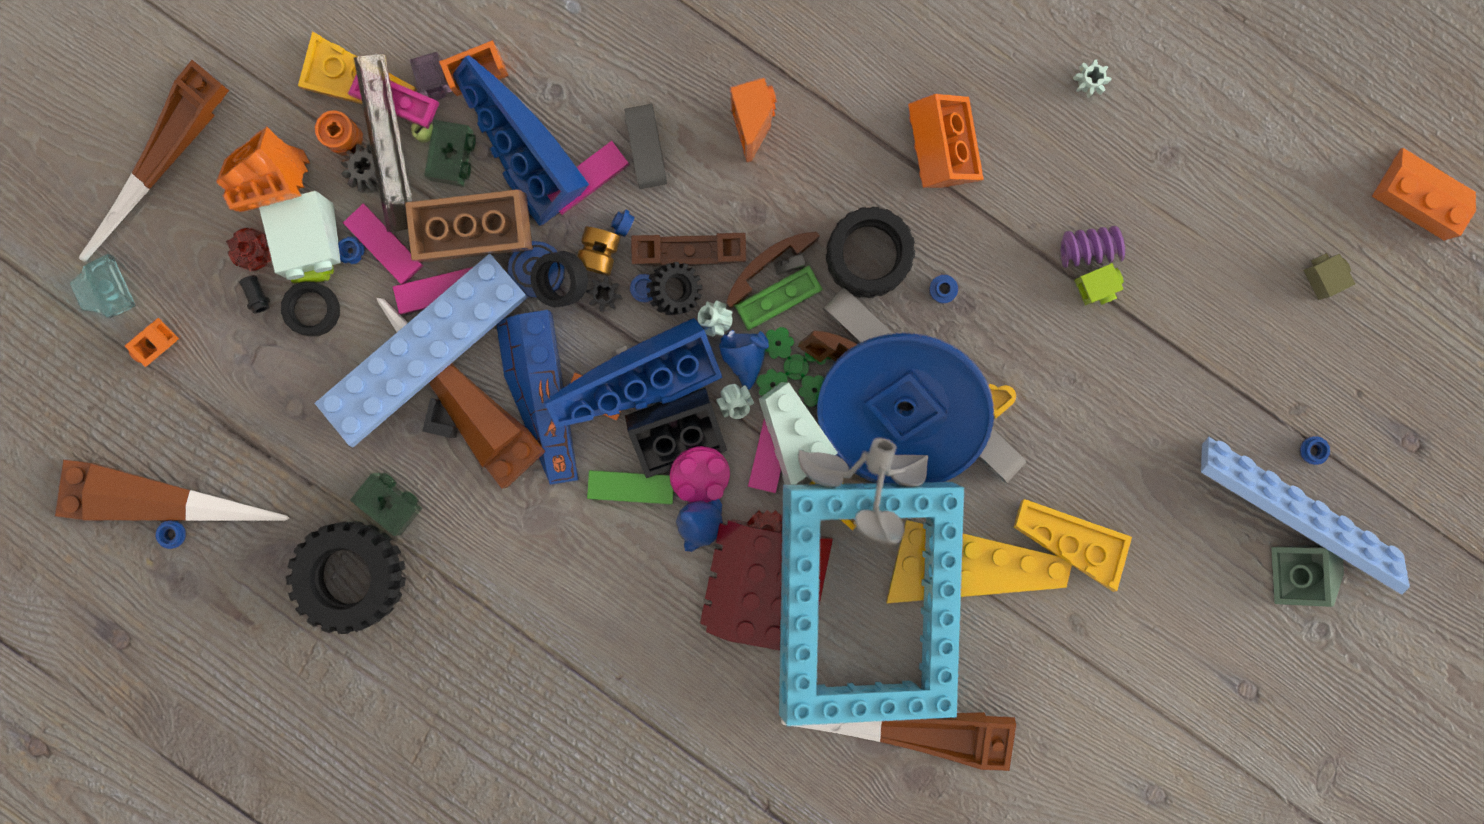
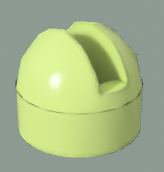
(424, 134)

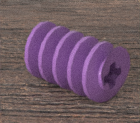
(1092, 244)

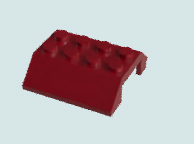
(749, 584)

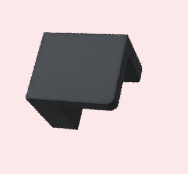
(439, 421)

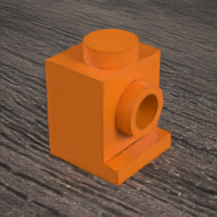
(158, 335)

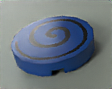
(522, 262)

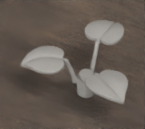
(904, 470)

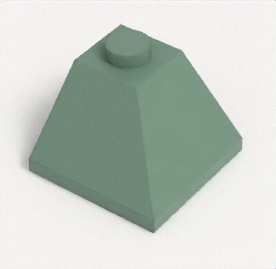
(1306, 575)

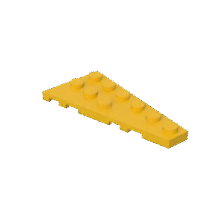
(985, 570)

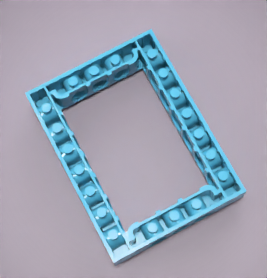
(813, 704)

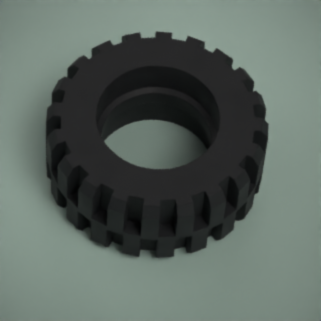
(309, 582)

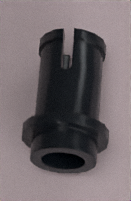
(256, 299)

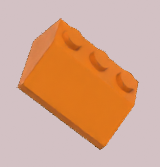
(753, 112)
(945, 141)
(1426, 196)

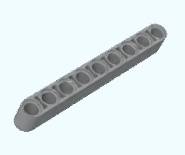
(863, 325)

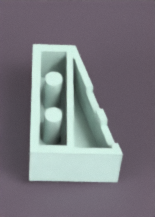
(792, 430)

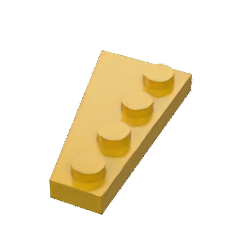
(332, 70)
(1082, 544)

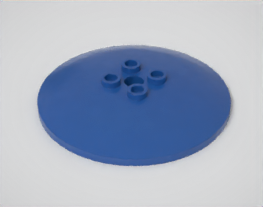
(948, 396)

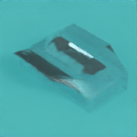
(102, 288)

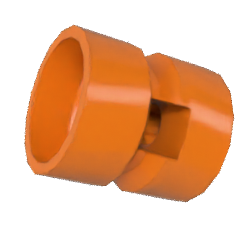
(338, 132)

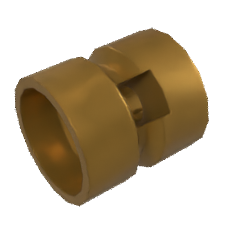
(594, 260)

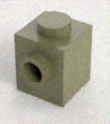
(1329, 275)

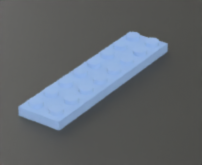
(420, 350)
(1304, 514)

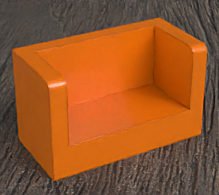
(484, 54)

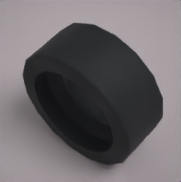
(542, 287)
(288, 309)

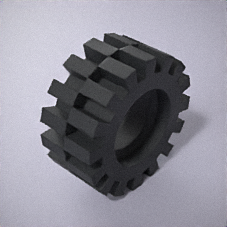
(690, 288)

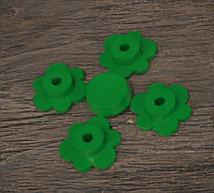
(794, 367)

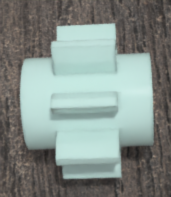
(1098, 74)
(715, 318)
(735, 401)

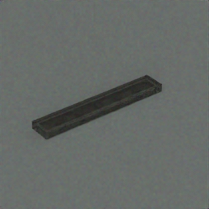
(384, 139)

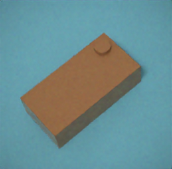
(468, 226)

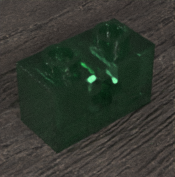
(443, 140)
(371, 501)

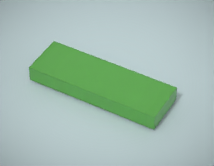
(778, 298)
(629, 487)

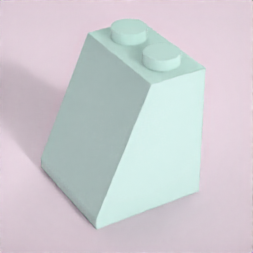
(301, 235)

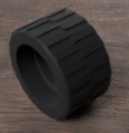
(891, 225)

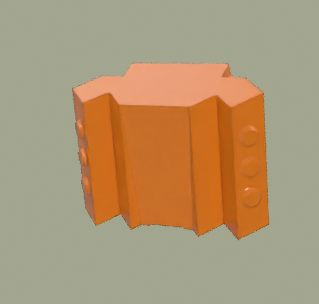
(262, 172)

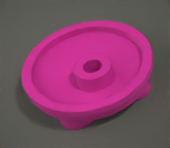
(699, 474)

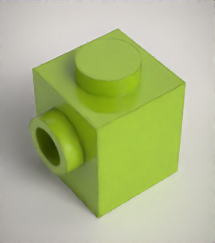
(1100, 285)

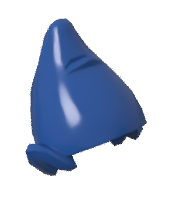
(744, 355)
(699, 523)

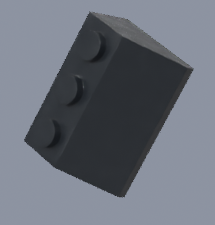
(671, 428)

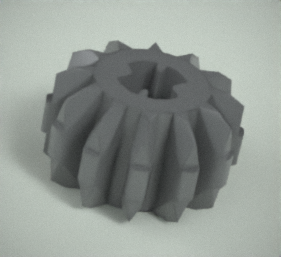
(354, 169)

